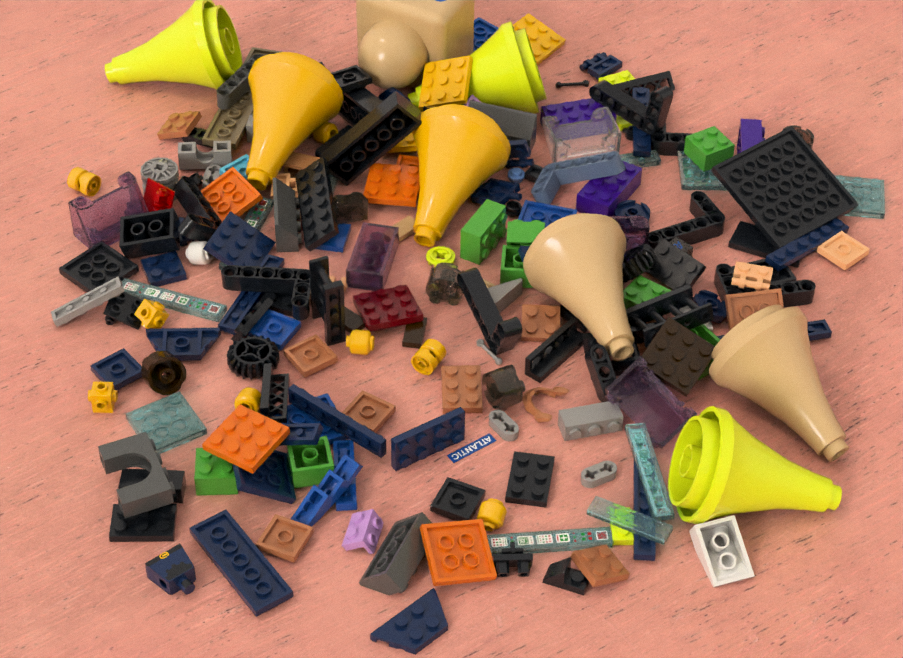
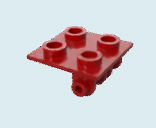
(158, 196)

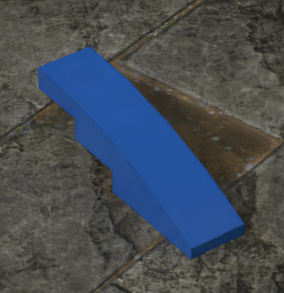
(329, 490)
(348, 499)

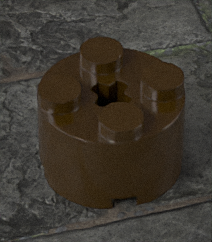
(167, 364)

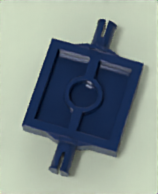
(497, 191)

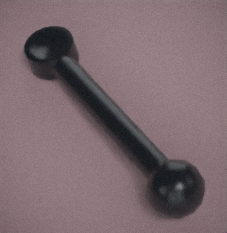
(585, 83)

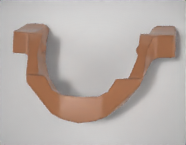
(529, 406)

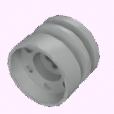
(160, 170)

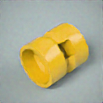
(84, 181)
(428, 356)

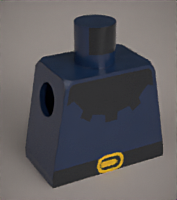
(172, 571)

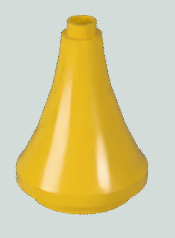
(289, 103)
(455, 155)

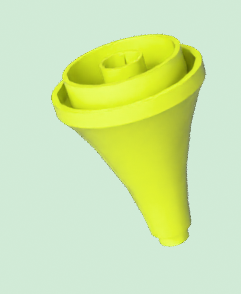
(192, 50)
(503, 72)
(728, 471)

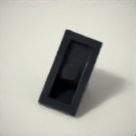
(564, 577)

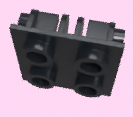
(123, 310)

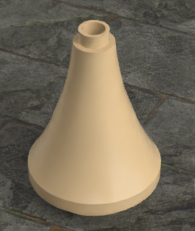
(581, 268)
(774, 367)

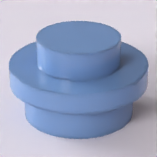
(516, 175)

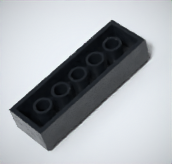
(357, 105)
(372, 138)

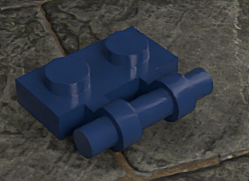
(601, 65)
(521, 150)

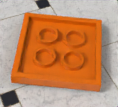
(392, 185)
(231, 193)
(246, 438)
(458, 552)

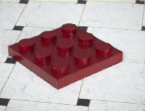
(387, 308)

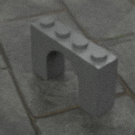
(138, 452)

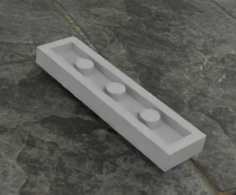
(87, 301)

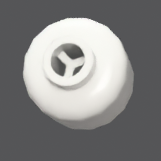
(196, 253)

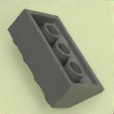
(513, 123)
(286, 216)
(397, 557)

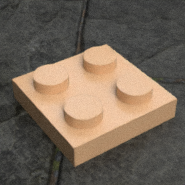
(843, 250)

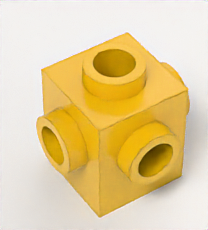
(155, 314)
(102, 397)

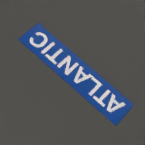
(471, 448)

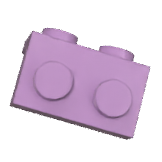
(363, 531)

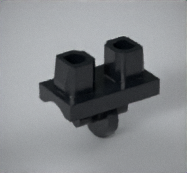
(513, 558)

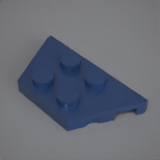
(184, 343)
(415, 625)

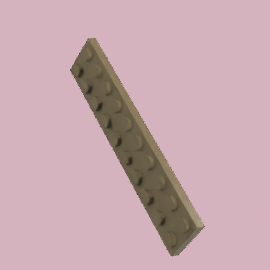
(231, 122)

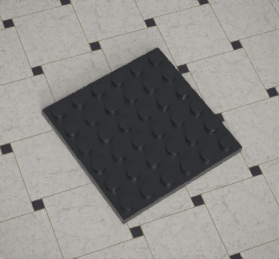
(784, 187)

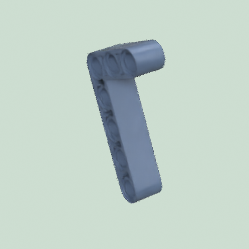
(574, 171)

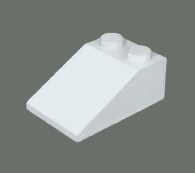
(721, 551)

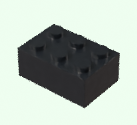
(149, 233)

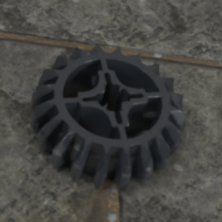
(637, 261)
(250, 354)

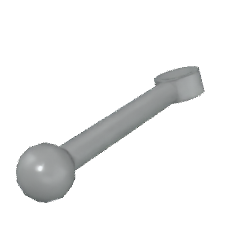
(480, 342)

